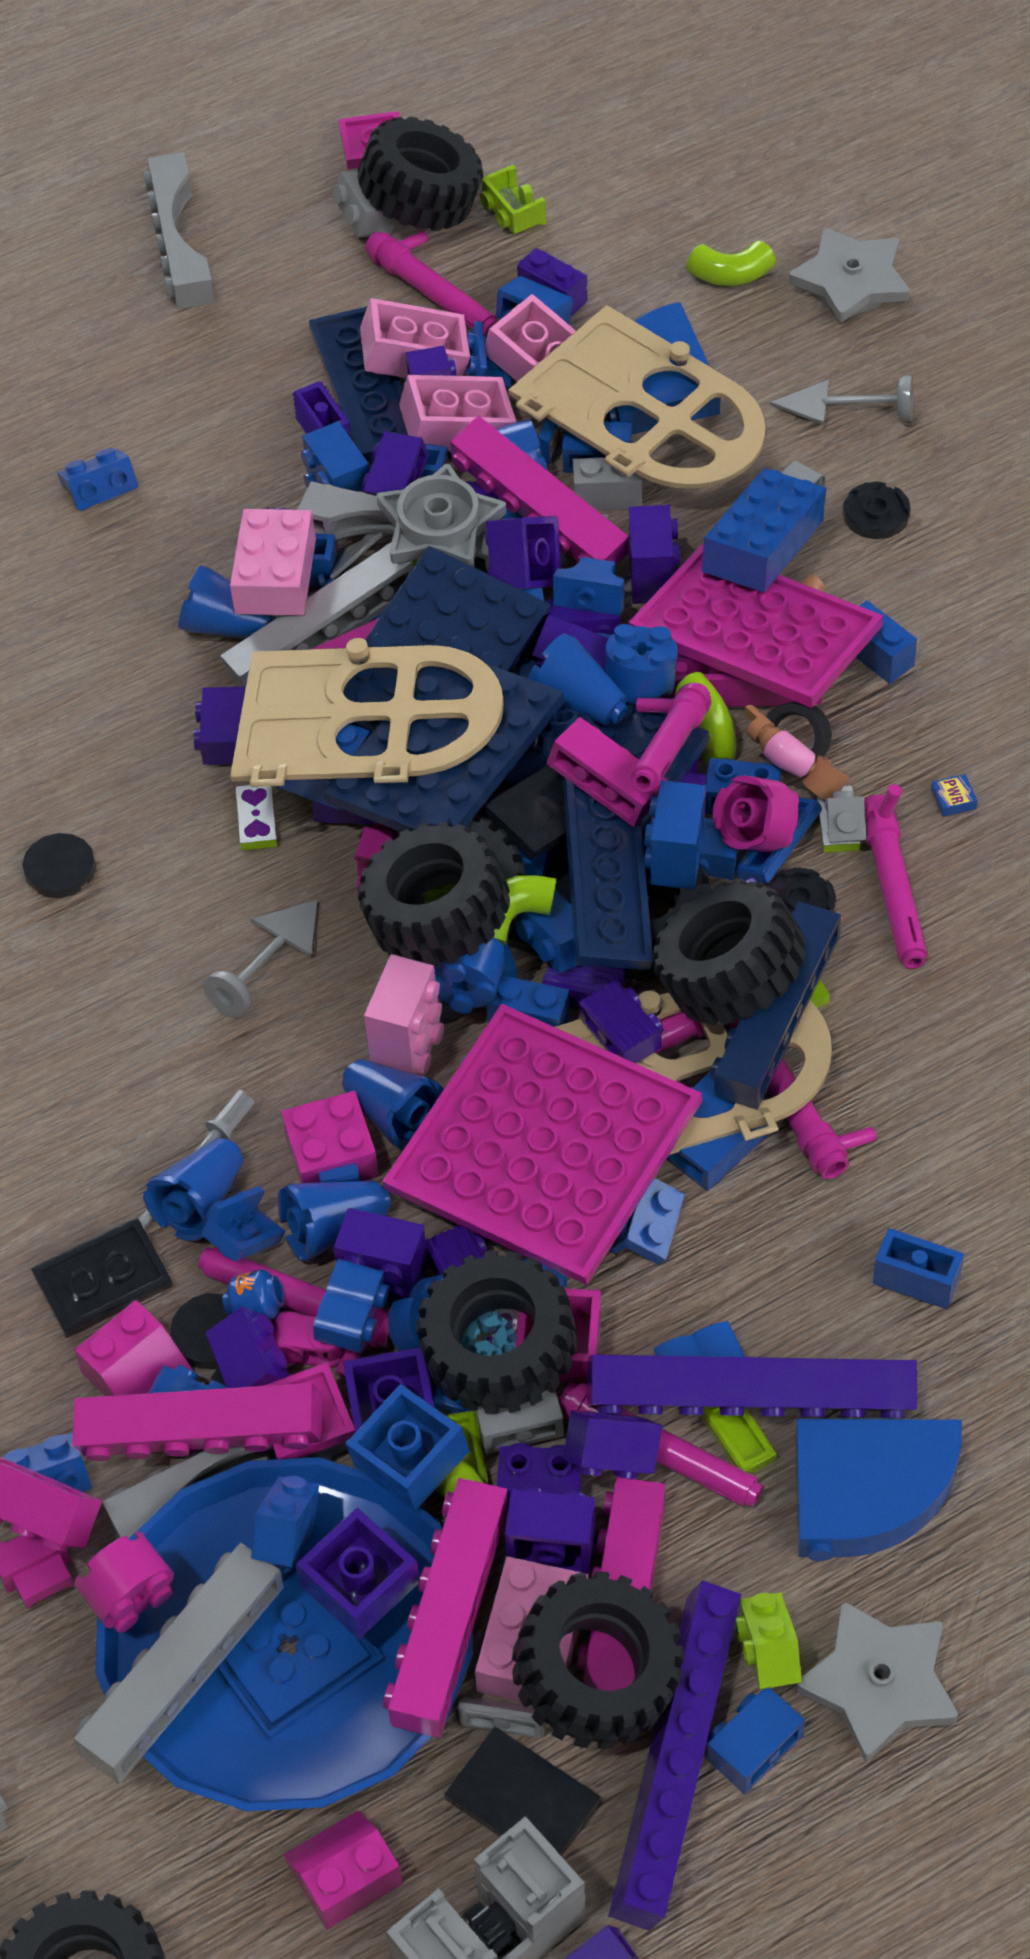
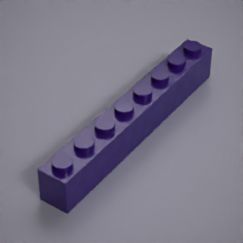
(751, 1383)
(675, 1760)

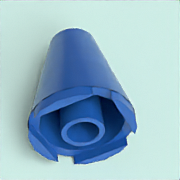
(212, 610)
(582, 680)
(391, 1098)
(191, 1186)
(319, 1209)

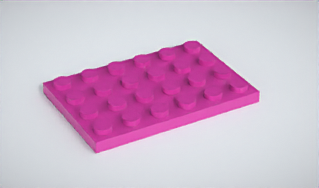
(780, 639)

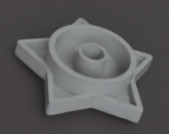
(852, 274)
(438, 514)
(876, 1707)

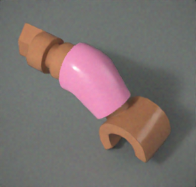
(794, 756)

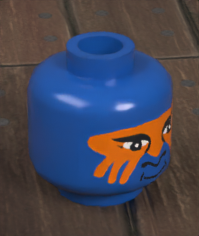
(256, 1292)

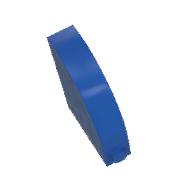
(667, 386)
(870, 1481)

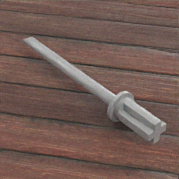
(219, 1128)

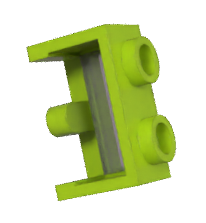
(511, 204)

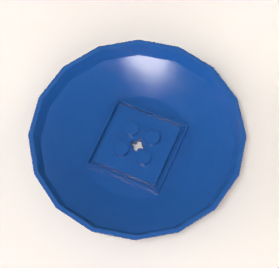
(267, 1722)

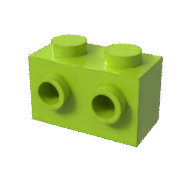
(769, 1640)

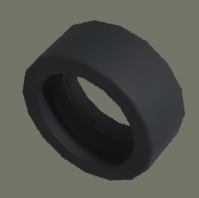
(814, 715)

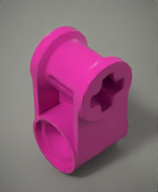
(296, 1340)

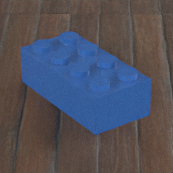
(763, 529)

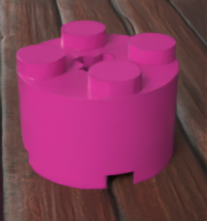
(756, 814)
(125, 1582)

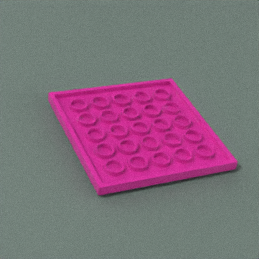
(543, 1143)

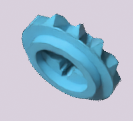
(502, 1341)

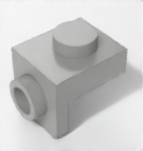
(845, 817)

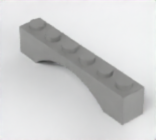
(188, 270)
(356, 513)
(133, 1506)

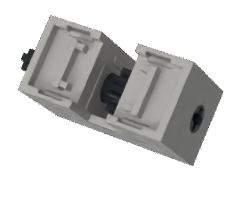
(528, 1899)

